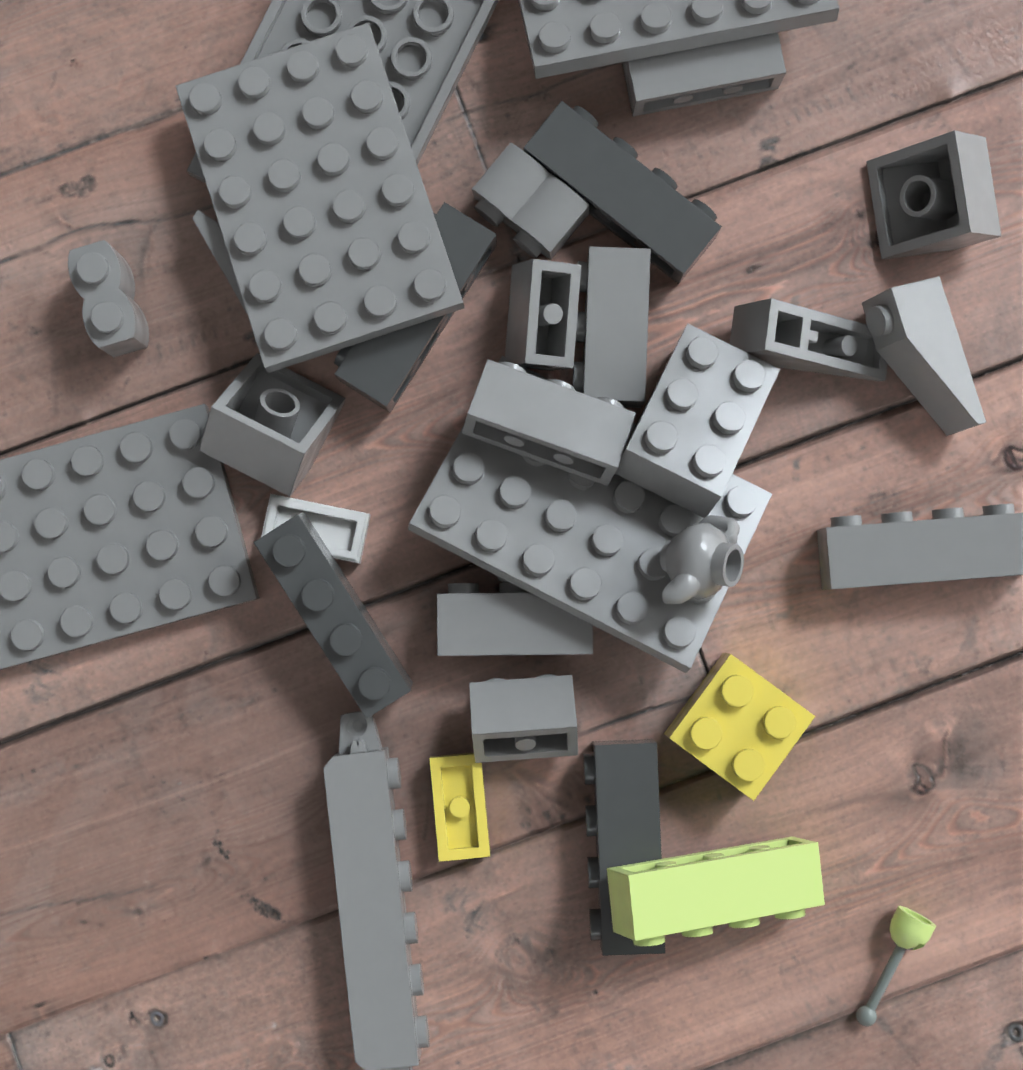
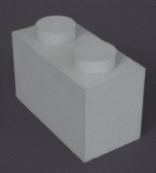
(543, 314)
(523, 718)

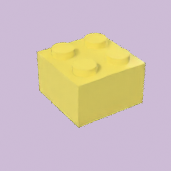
(739, 725)

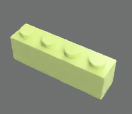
(715, 889)

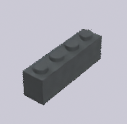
(623, 192)
(388, 363)
(334, 614)
(624, 826)

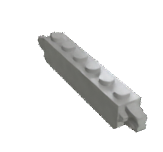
(372, 899)

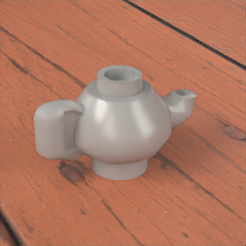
(702, 559)

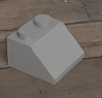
(934, 196)
(271, 425)

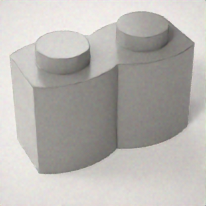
(529, 202)
(108, 292)

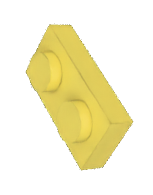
(459, 807)

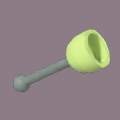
(909, 932)

